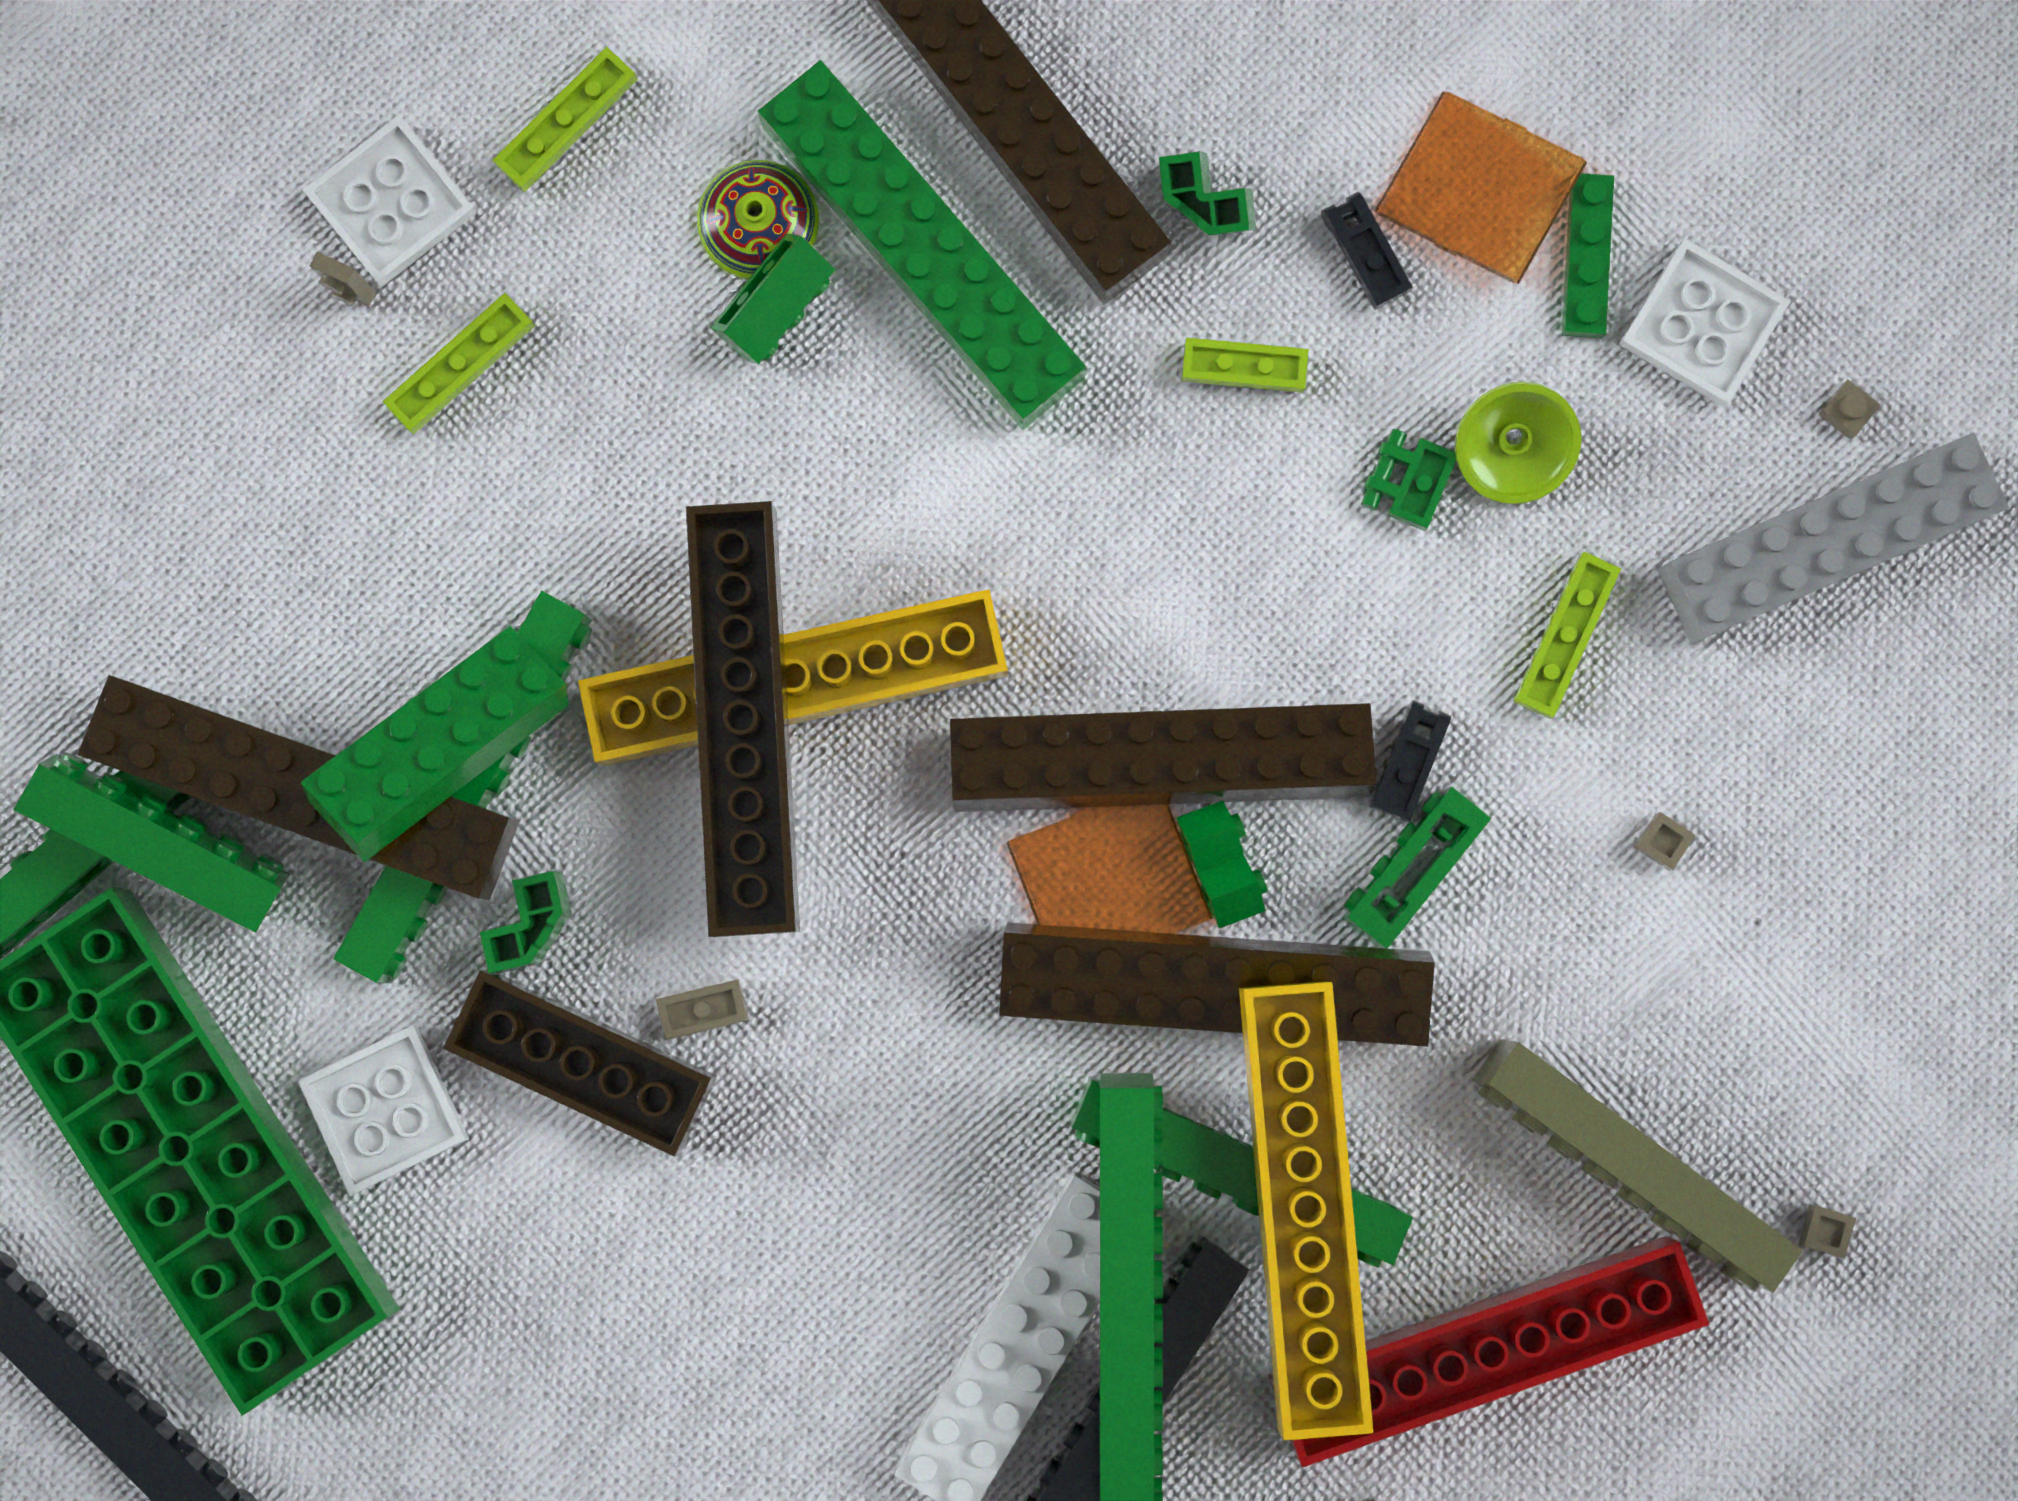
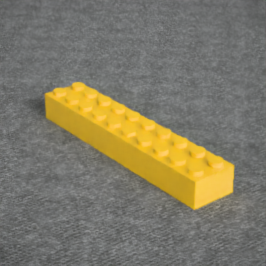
(826, 675)
(1305, 1211)

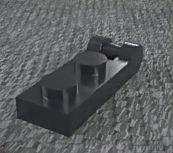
(1367, 251)
(1410, 762)

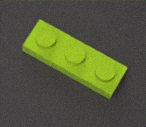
(1244, 365)

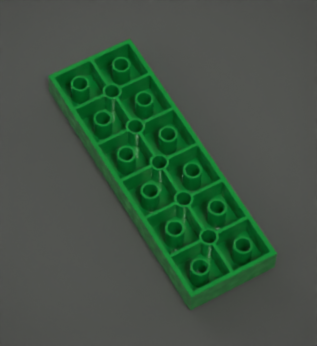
(186, 1150)

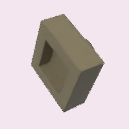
(1849, 409)
(1664, 841)
(1827, 1231)

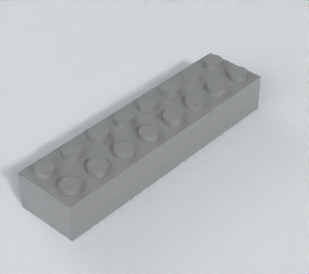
(1832, 538)

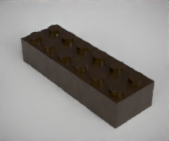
(580, 1062)

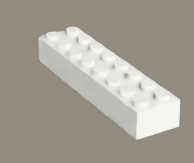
(1011, 1354)

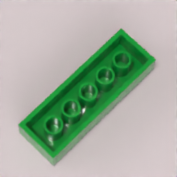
(436, 743)
(152, 840)

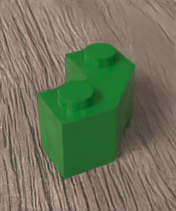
(1188, 189)
(1219, 860)
(543, 913)

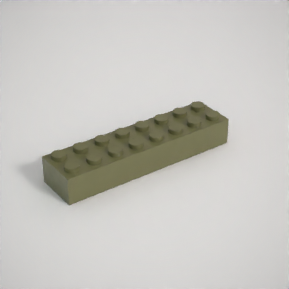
(1640, 1168)

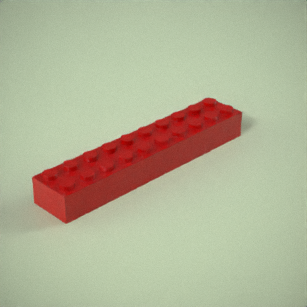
(1521, 1340)

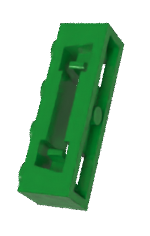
(1457, 813)

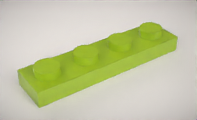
(565, 119)
(459, 363)
(1567, 635)

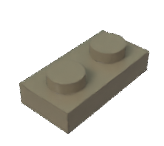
(342, 280)
(702, 1009)

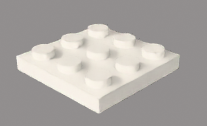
(390, 201)
(1704, 322)
(383, 1109)

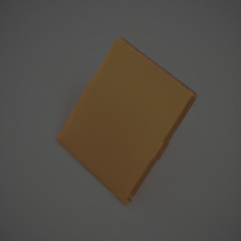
(1480, 187)
(1111, 871)

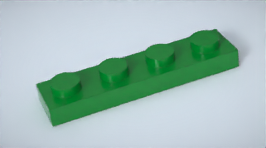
(1588, 256)

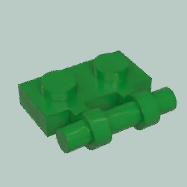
(1421, 485)

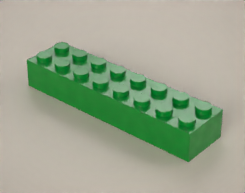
(1227, 1166)

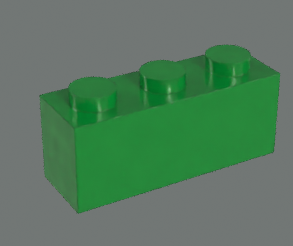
(773, 299)

